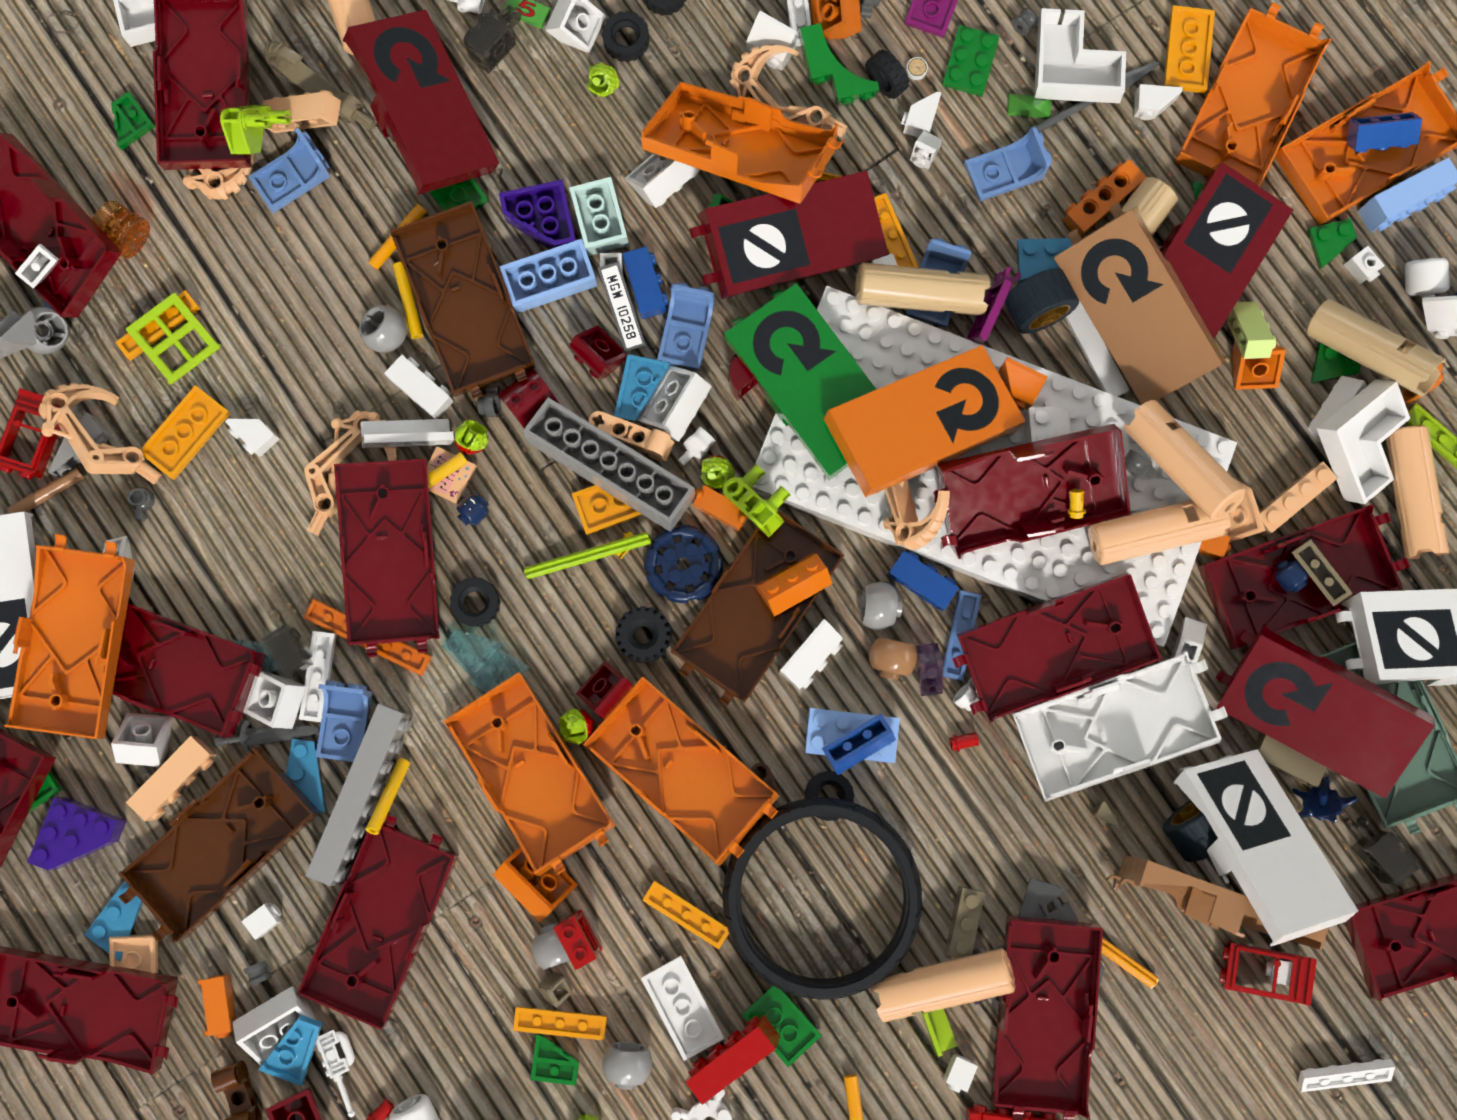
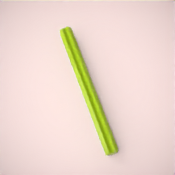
(587, 555)

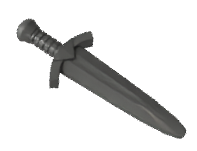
(264, 735)

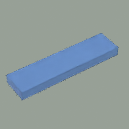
(964, 619)

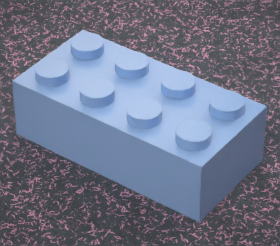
(1409, 196)
(548, 276)
(830, 725)

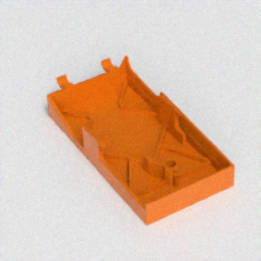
(1253, 96)
(71, 641)

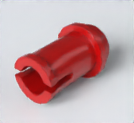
(963, 741)
(381, 1111)

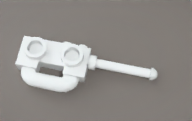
(334, 1065)

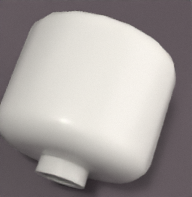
(1427, 277)
(415, 1108)

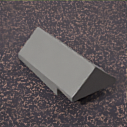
(16, 333)

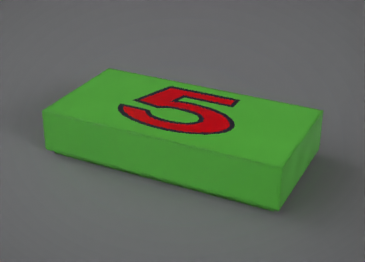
(531, 12)

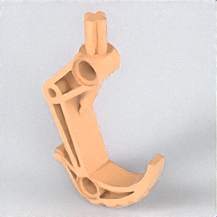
(754, 63)
(230, 179)
(93, 456)
(318, 469)
(904, 520)

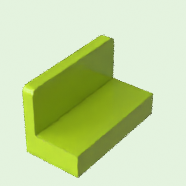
(939, 1031)

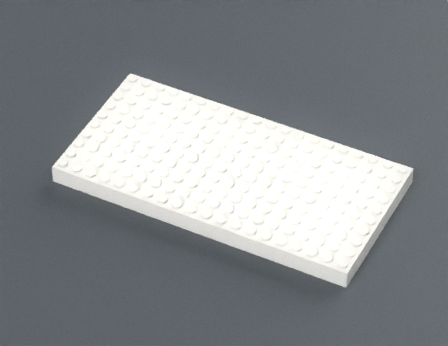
(1042, 569)

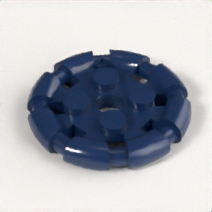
(673, 554)

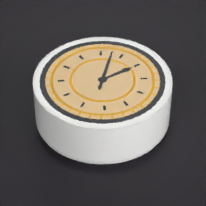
(916, 68)

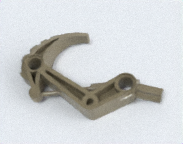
(289, 64)

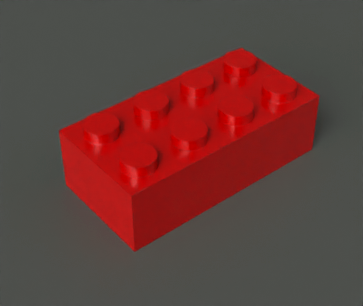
(733, 1058)

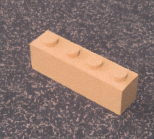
(306, 110)
(1296, 497)
(171, 779)

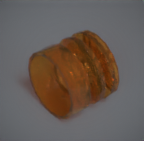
(123, 227)

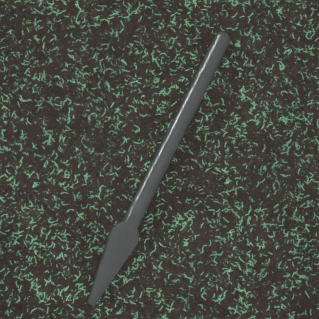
(1130, 79)

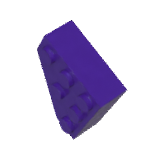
(540, 213)
(73, 833)

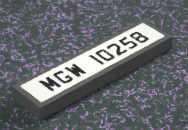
(621, 306)

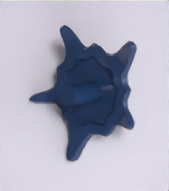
(1323, 802)

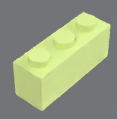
(1251, 330)

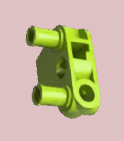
(245, 126)
(759, 511)

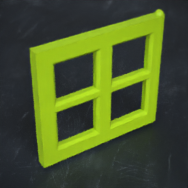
(173, 338)

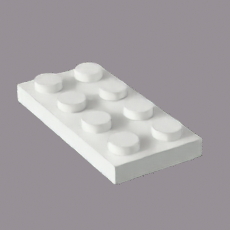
(682, 1008)

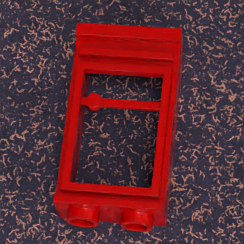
(26, 402)
(570, 932)
(1300, 980)

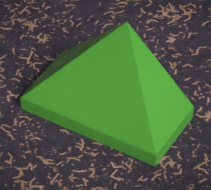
(1028, 106)

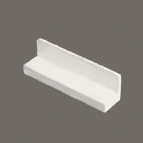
(406, 433)

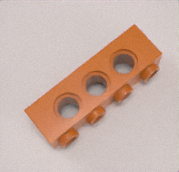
(1127, 174)

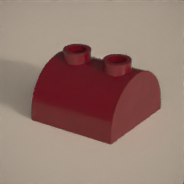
(597, 351)
(740, 378)
(526, 397)
(604, 690)
(296, 1107)

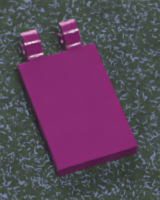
(931, 15)
(994, 299)

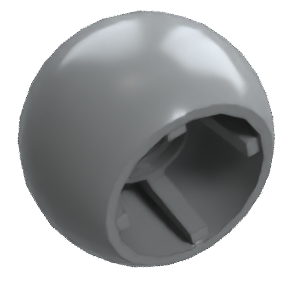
(383, 328)
(56, 330)
(879, 606)
(548, 949)
(627, 1064)

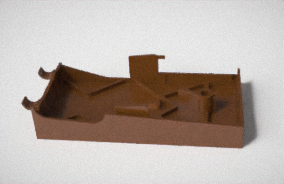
(463, 299)
(735, 630)
(218, 845)

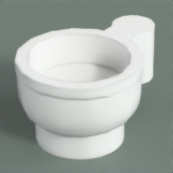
(966, 695)

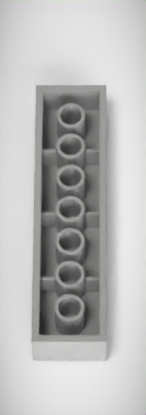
(609, 464)
(359, 795)

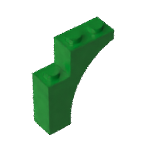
(823, 66)

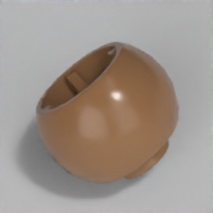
(893, 658)

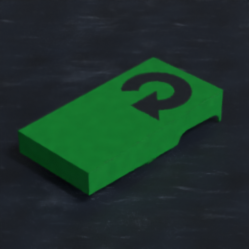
(800, 369)

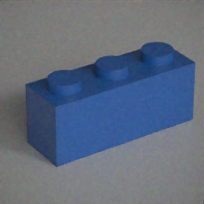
(1384, 131)
(645, 282)
(923, 580)
(859, 744)

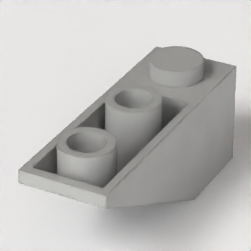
(66, 456)

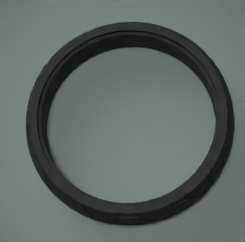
(829, 987)

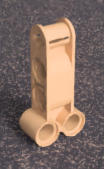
(656, 442)

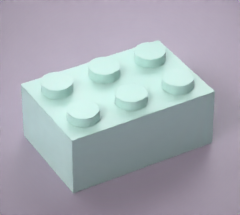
(599, 216)

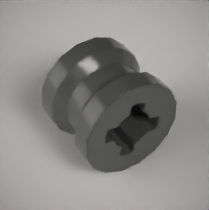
(1024, 21)
(257, 973)

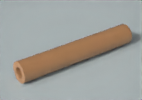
(48, 491)

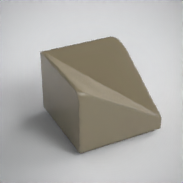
(1106, 813)
(555, 989)

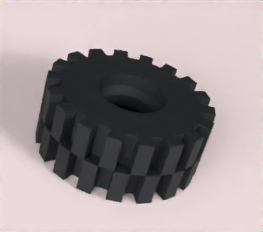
(626, 634)

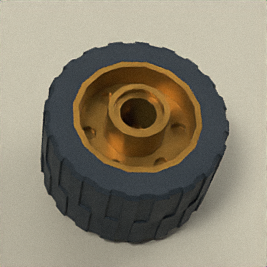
(1041, 301)
(1190, 832)

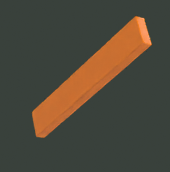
(397, 652)

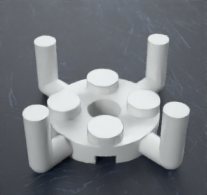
(712, 1108)

